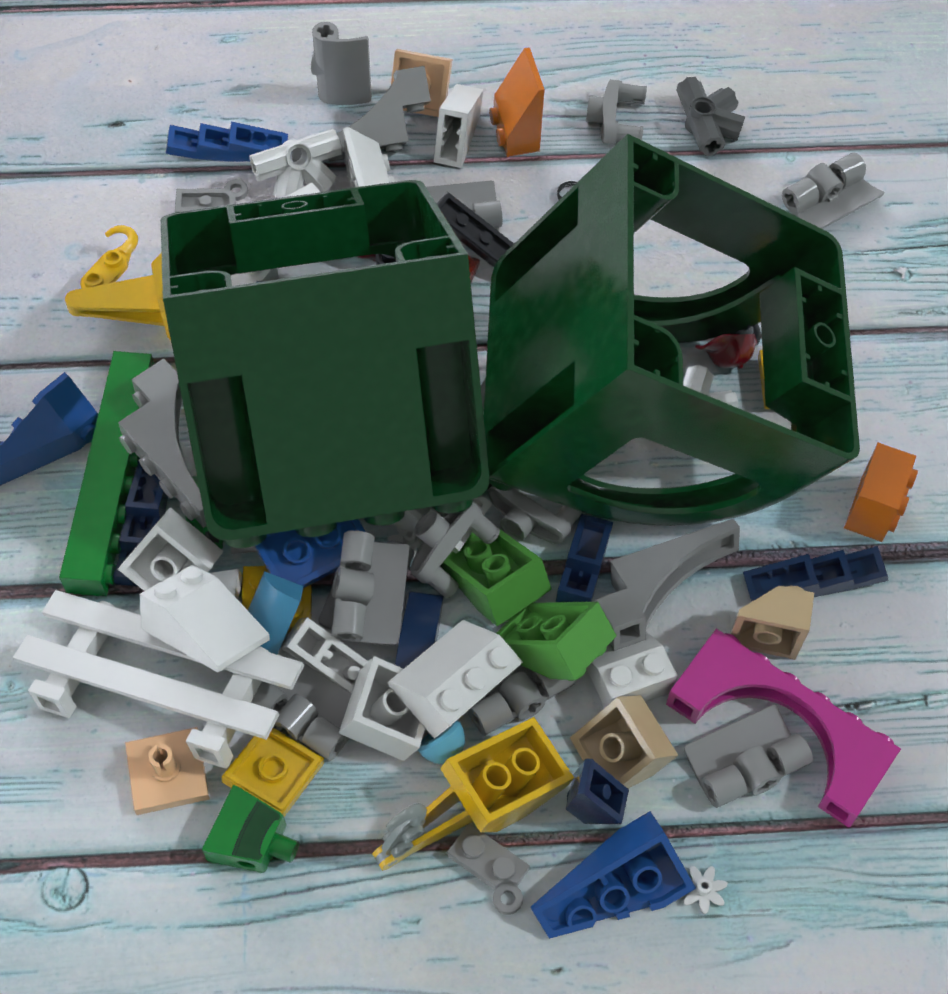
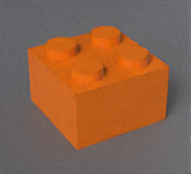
(882, 492)

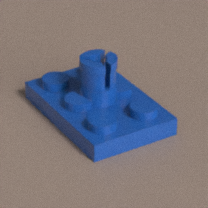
(305, 558)

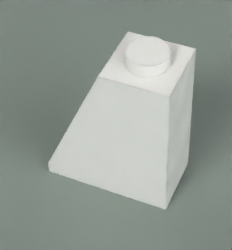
(457, 125)

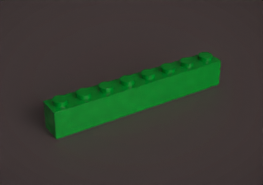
(105, 485)

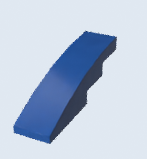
(222, 143)

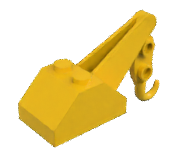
(127, 300)

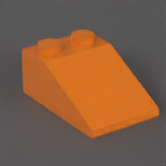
(519, 107)

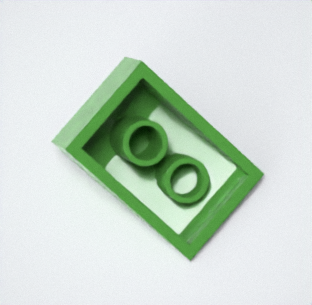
(498, 576)
(559, 637)

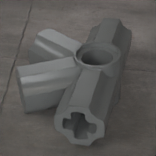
(709, 116)

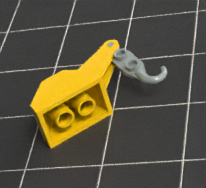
(494, 782)

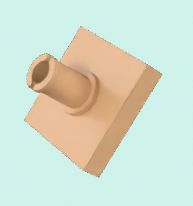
(437, 73)
(165, 772)

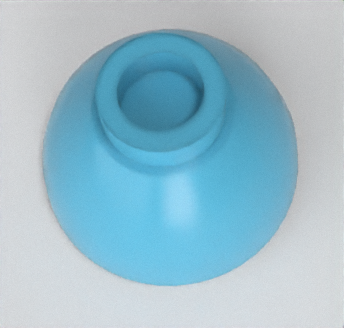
(445, 745)

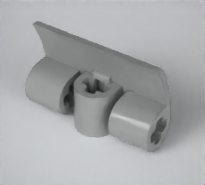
(340, 66)
(831, 191)
(475, 195)
(369, 590)
(517, 695)
(309, 711)
(747, 756)

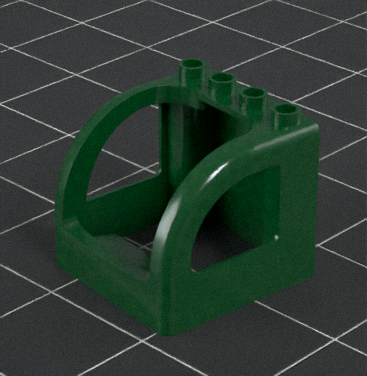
(592, 365)
(329, 385)

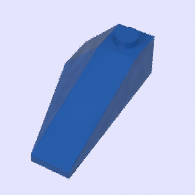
(53, 429)
(621, 876)

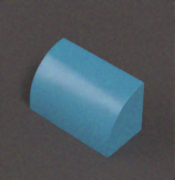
(275, 607)

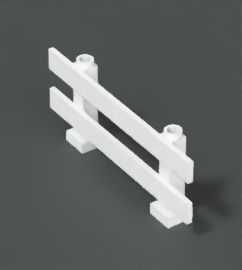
(79, 663)

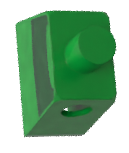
(248, 834)

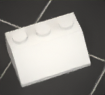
(364, 160)
(454, 675)

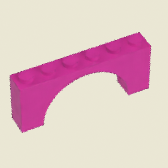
(853, 751)

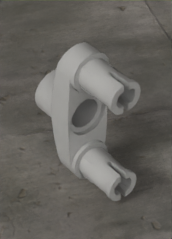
(604, 109)
(527, 516)
(440, 538)

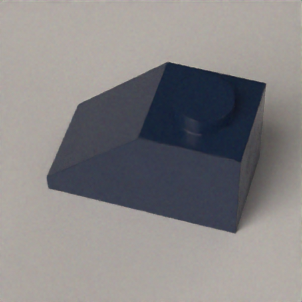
(596, 795)

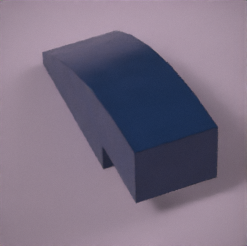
(584, 560)
(419, 626)

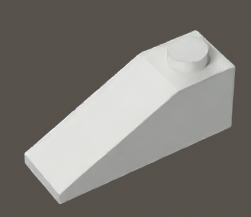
(324, 653)

